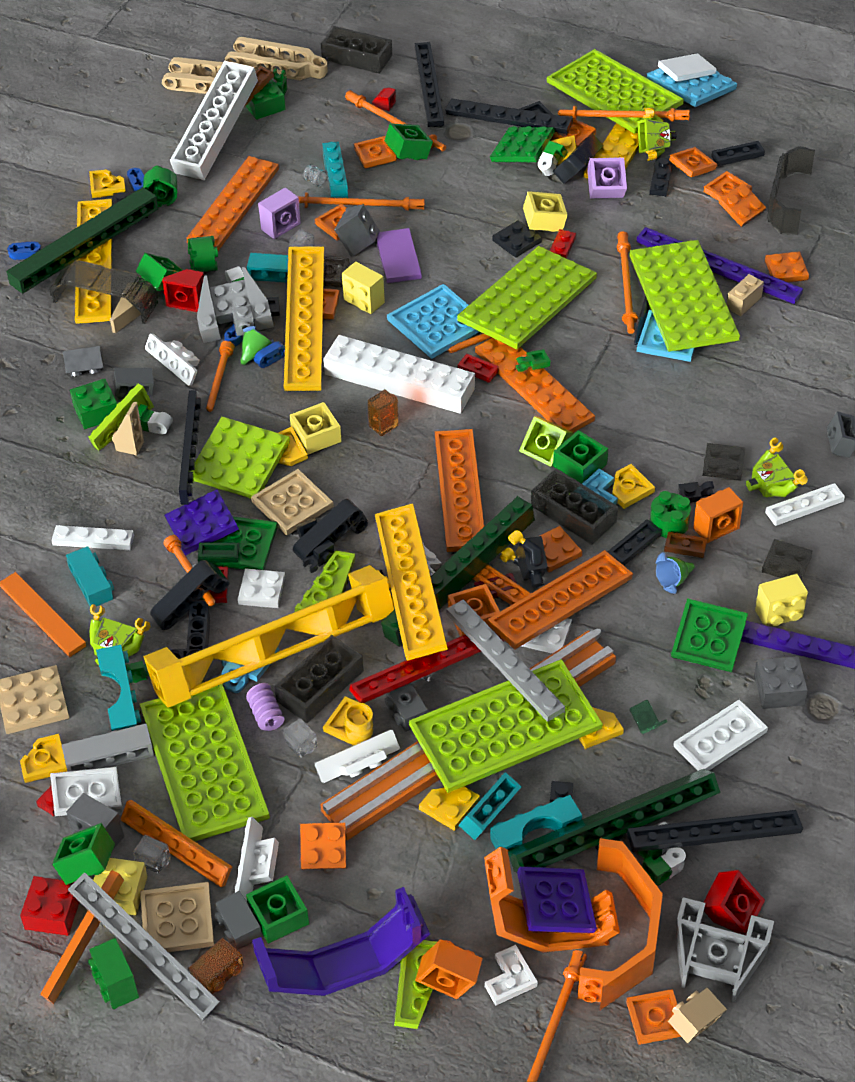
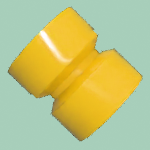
(358, 722)

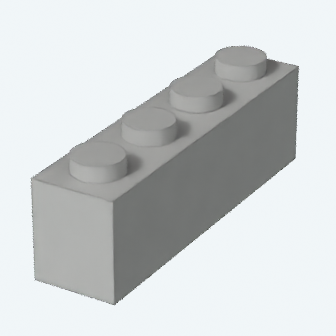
(108, 749)

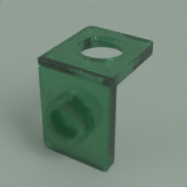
(645, 717)

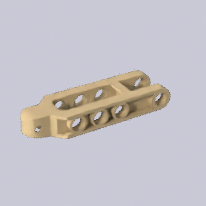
(257, 53)
(191, 74)

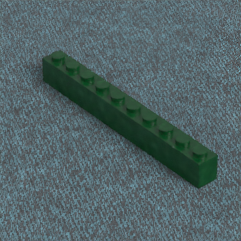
(82, 240)
(471, 558)
(615, 820)

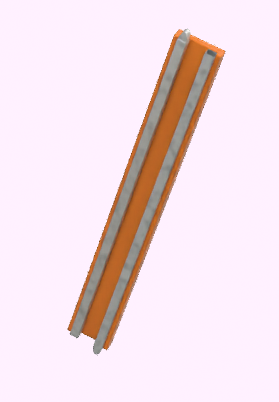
(411, 770)

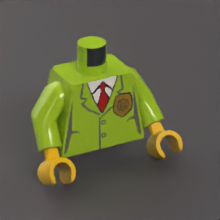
(654, 135)
(773, 475)
(111, 633)

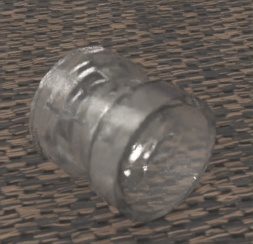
(314, 175)

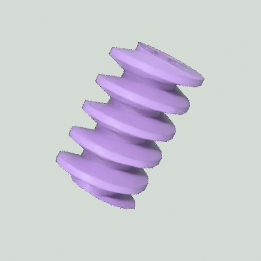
(265, 707)

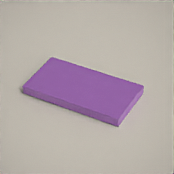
(398, 255)

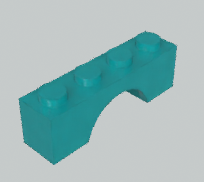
(335, 170)
(112, 665)
(552, 816)

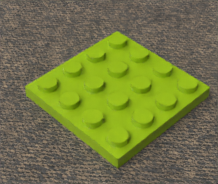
(239, 457)

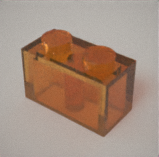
(383, 412)
(217, 966)

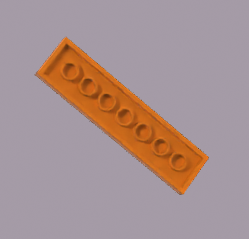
(235, 200)
(536, 386)
(458, 487)
(559, 599)

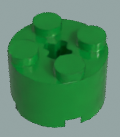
(161, 183)
(202, 254)
(670, 513)

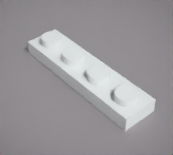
(804, 504)
(93, 537)

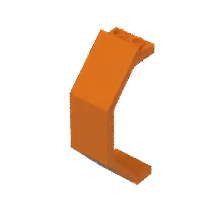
(511, 917)
(610, 985)

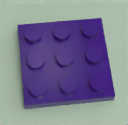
(201, 521)
(556, 900)

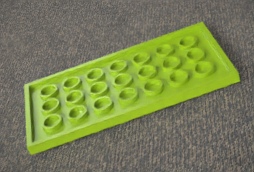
(612, 86)
(684, 295)
(527, 297)
(501, 728)
(204, 764)

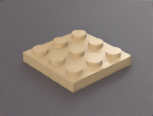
(292, 501)
(32, 699)
(178, 916)

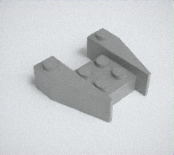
(217, 305)
(719, 952)

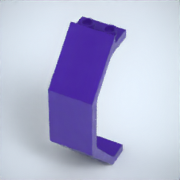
(348, 960)

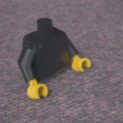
(529, 557)

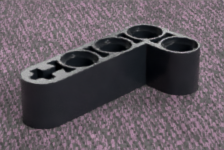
(578, 158)
(332, 527)
(189, 589)
(197, 630)

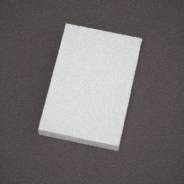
(687, 67)
(97, 783)

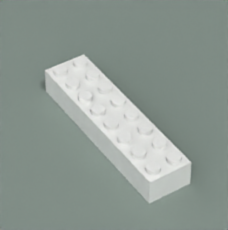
(214, 120)
(399, 373)

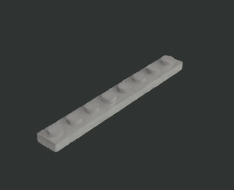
(505, 660)
(143, 946)

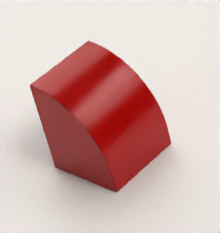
(385, 99)

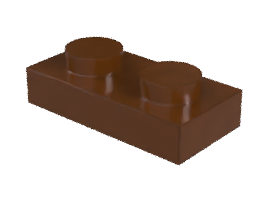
(685, 544)

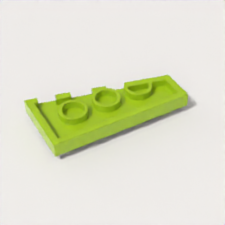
(104, 432)
(331, 581)
(412, 995)

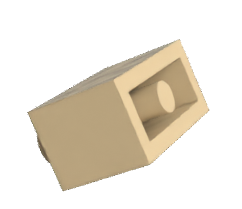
(745, 295)
(697, 1014)

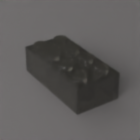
(356, 49)
(574, 506)
(319, 678)

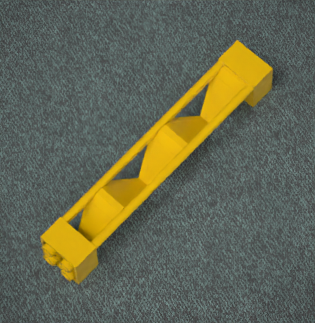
(179, 679)

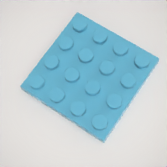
(695, 90)
(432, 321)

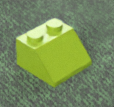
(543, 439)

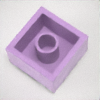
(606, 178)
(279, 213)

